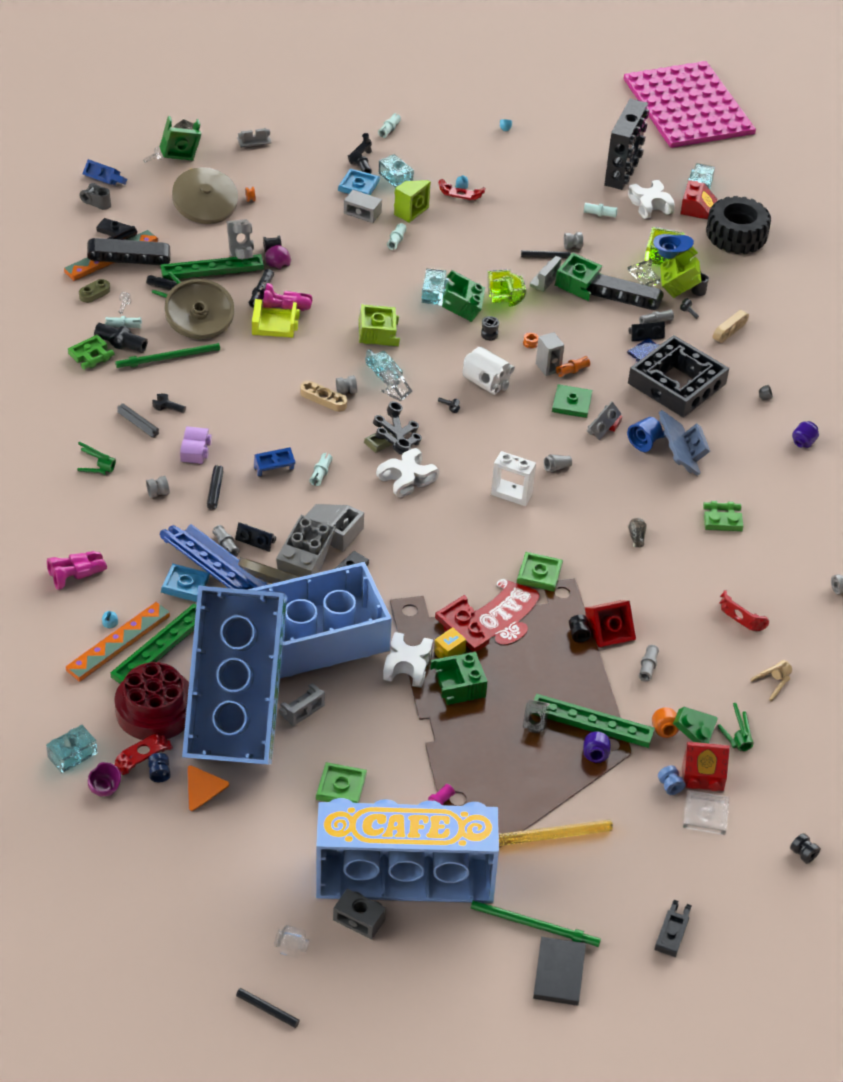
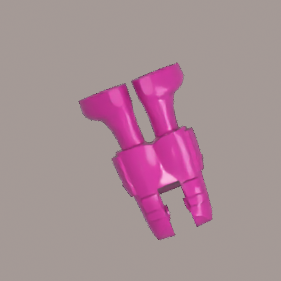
(285, 301)
(79, 565)

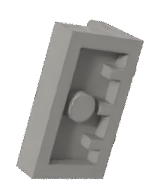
(546, 274)

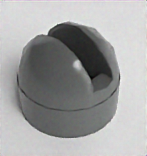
(765, 392)

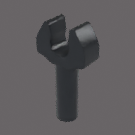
(163, 401)

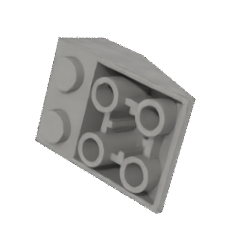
(348, 522)
(305, 547)

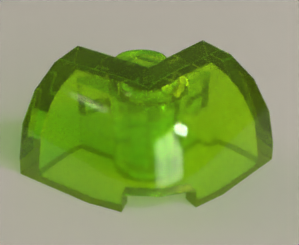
(506, 287)

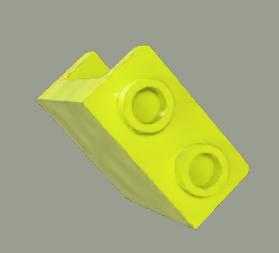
(274, 321)

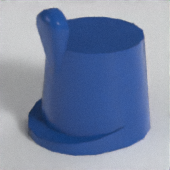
(645, 433)

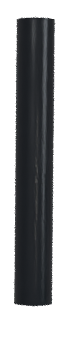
(544, 254)
(267, 1007)

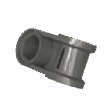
(96, 196)

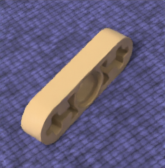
(730, 326)
(334, 401)

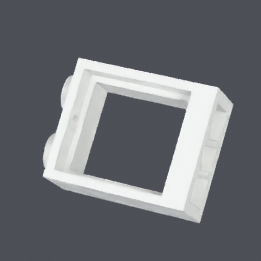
(509, 490)

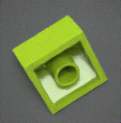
(411, 199)

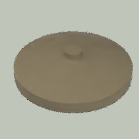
(204, 195)
(199, 308)
(265, 573)

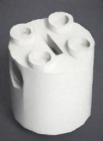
(487, 370)

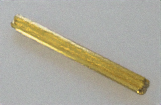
(555, 832)

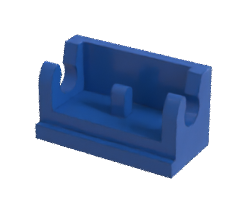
(273, 460)

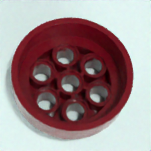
(152, 701)

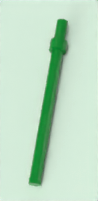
(134, 361)
(576, 936)

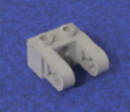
(240, 249)

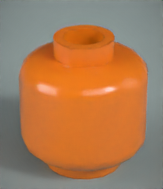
(663, 722)

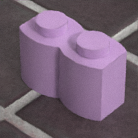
(195, 445)

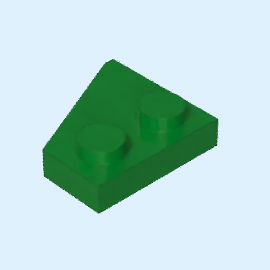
(695, 724)

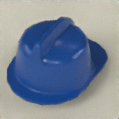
(671, 245)

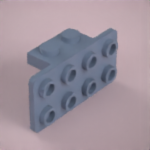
(686, 446)

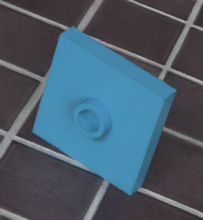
(358, 181)
(184, 582)

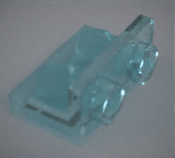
(379, 361)

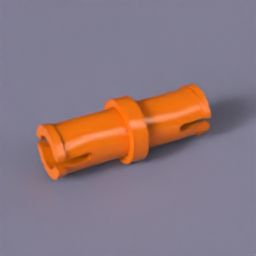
(573, 366)

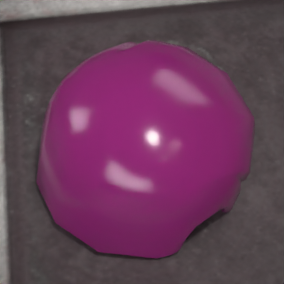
(277, 257)
(104, 779)

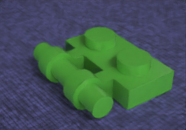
(86, 349)
(722, 520)

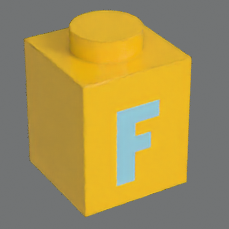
(450, 644)

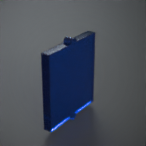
(642, 349)

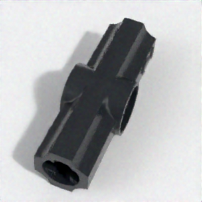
(121, 337)

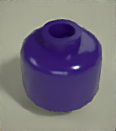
(805, 434)
(596, 747)

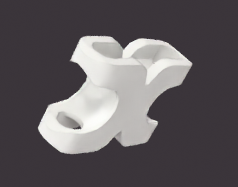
(651, 199)
(407, 472)
(407, 659)

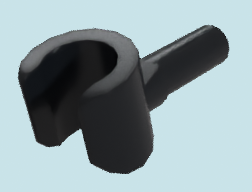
(686, 305)
(453, 405)

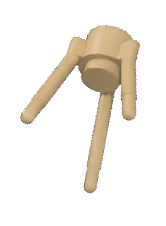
(779, 671)

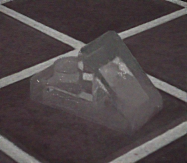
(644, 274)
(395, 383)

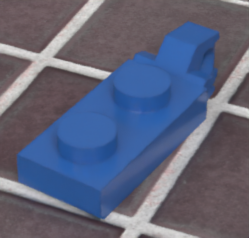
(103, 173)

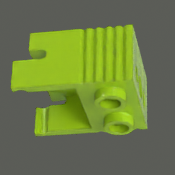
(680, 272)
(377, 325)

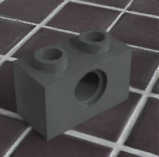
(366, 923)

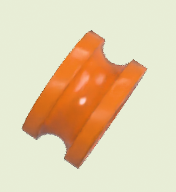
(250, 194)
(530, 340)

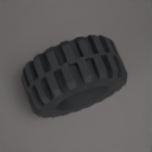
(738, 224)

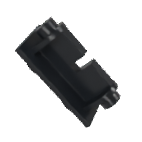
(651, 330)
(254, 536)

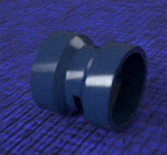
(159, 767)

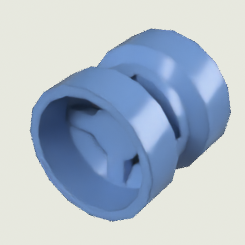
(670, 778)

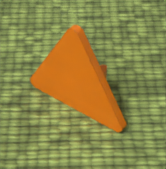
(203, 787)

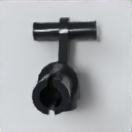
(356, 156)

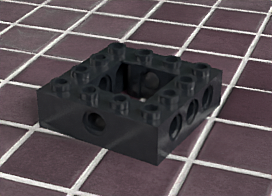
(626, 144)
(649, 376)

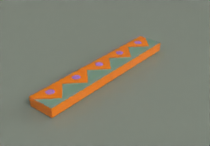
(87, 266)
(117, 641)

